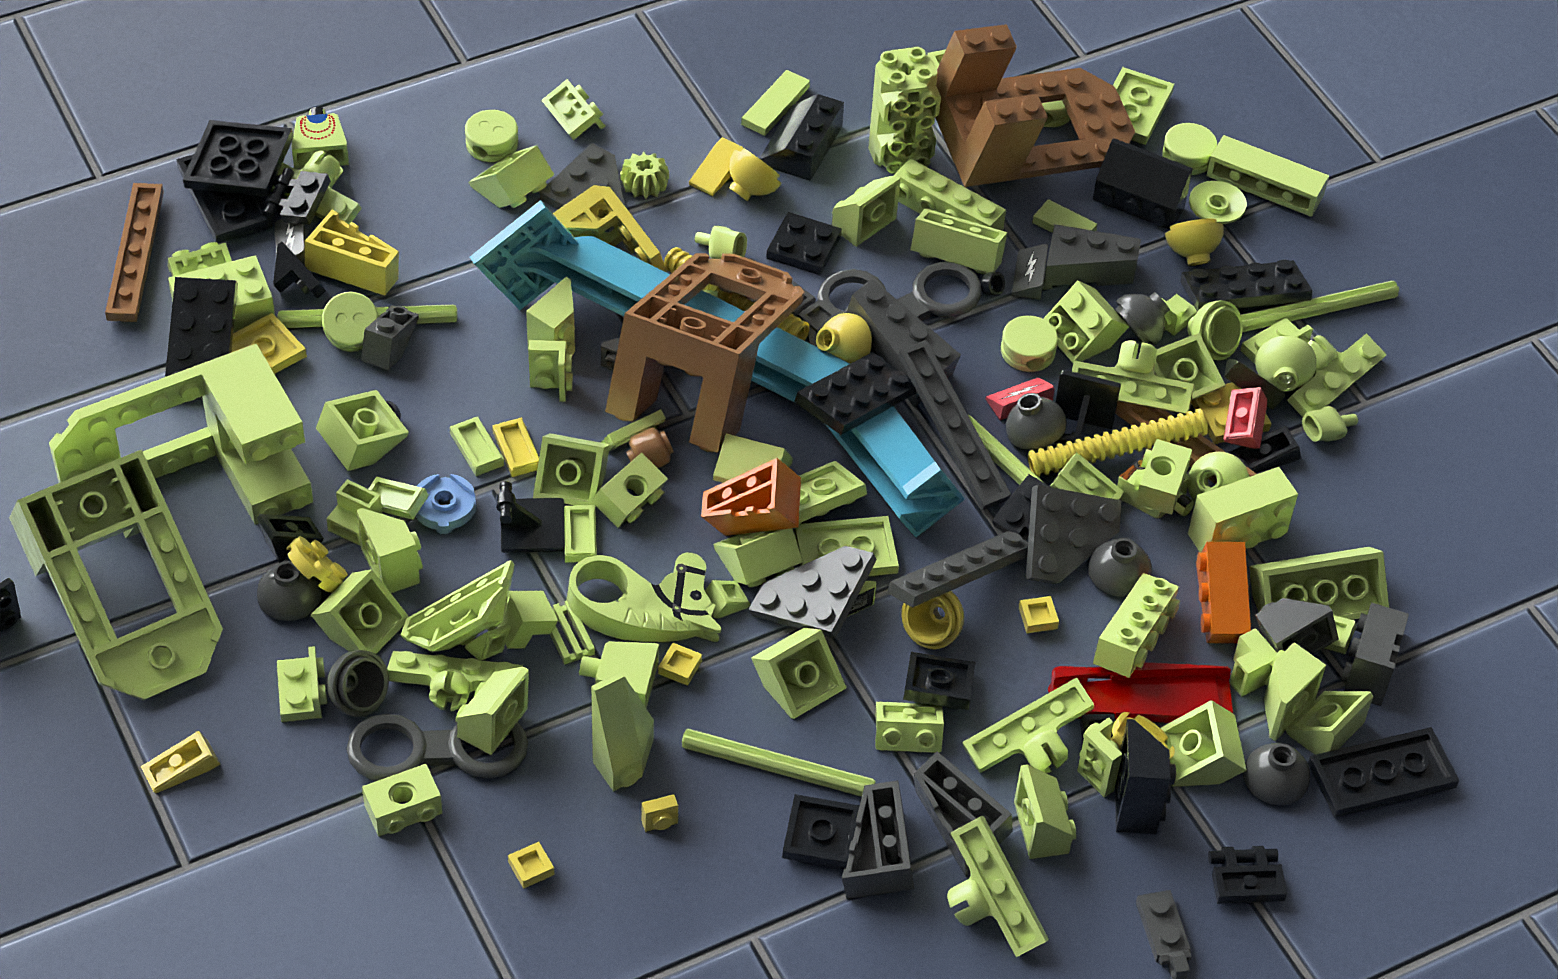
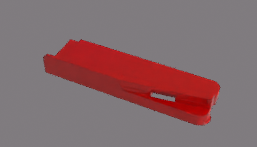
(1154, 691)

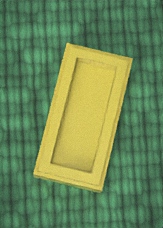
(516, 447)

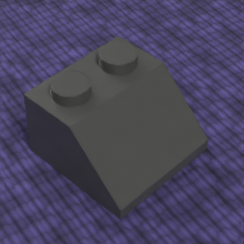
(1297, 621)

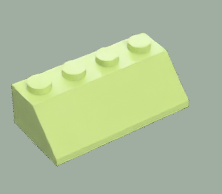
(1339, 579)

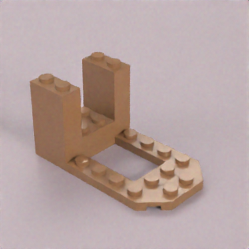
(996, 120)
(723, 352)

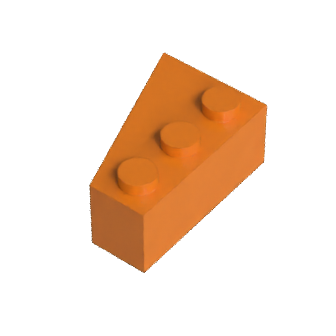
(755, 501)
(1223, 591)

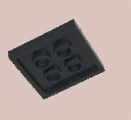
(238, 158)

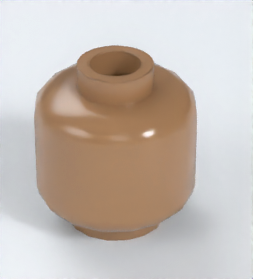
(653, 445)

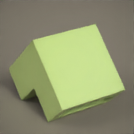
(350, 498)
(528, 615)
(1251, 662)

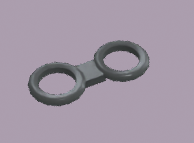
(924, 306)
(823, 309)
(430, 748)

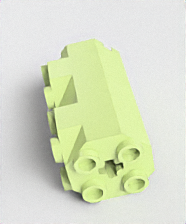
(904, 109)

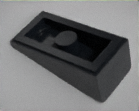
(1275, 450)

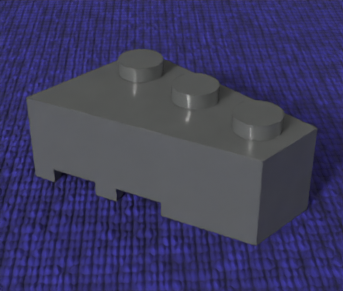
(1090, 257)
(1375, 651)
(955, 801)
(880, 848)

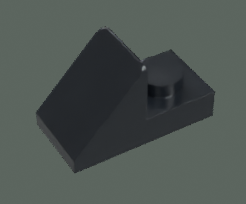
(290, 269)
(283, 529)

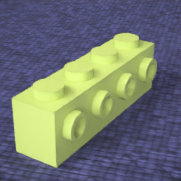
(1267, 175)
(930, 190)
(1137, 625)

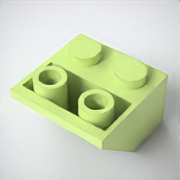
(1085, 323)

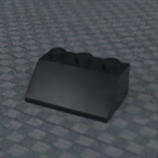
(804, 136)
(1142, 184)
(1142, 781)

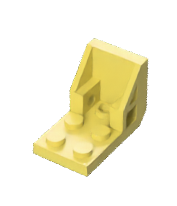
(599, 210)

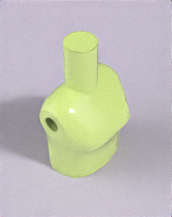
(723, 241)
(1327, 424)

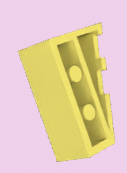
(351, 256)

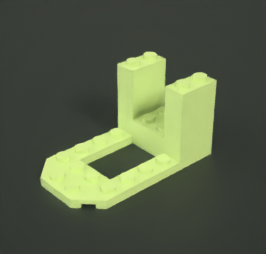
(247, 429)
(92, 509)

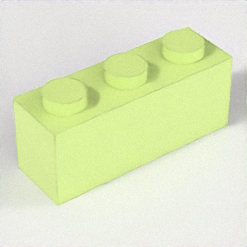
(958, 241)

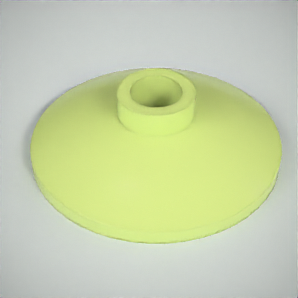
(1217, 201)

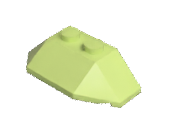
(462, 613)

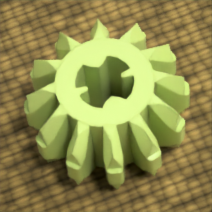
(644, 175)

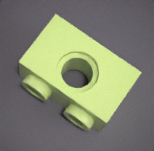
(638, 476)
(1163, 476)
(412, 786)

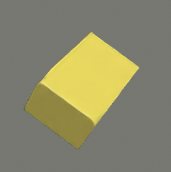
(715, 168)
(180, 763)

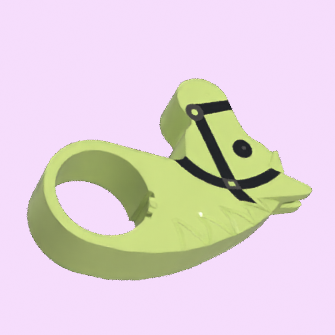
(646, 611)

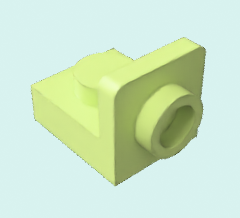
(1179, 314)

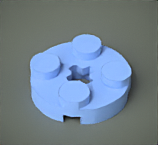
(451, 516)

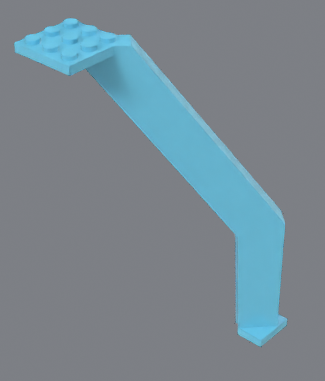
(542, 252)

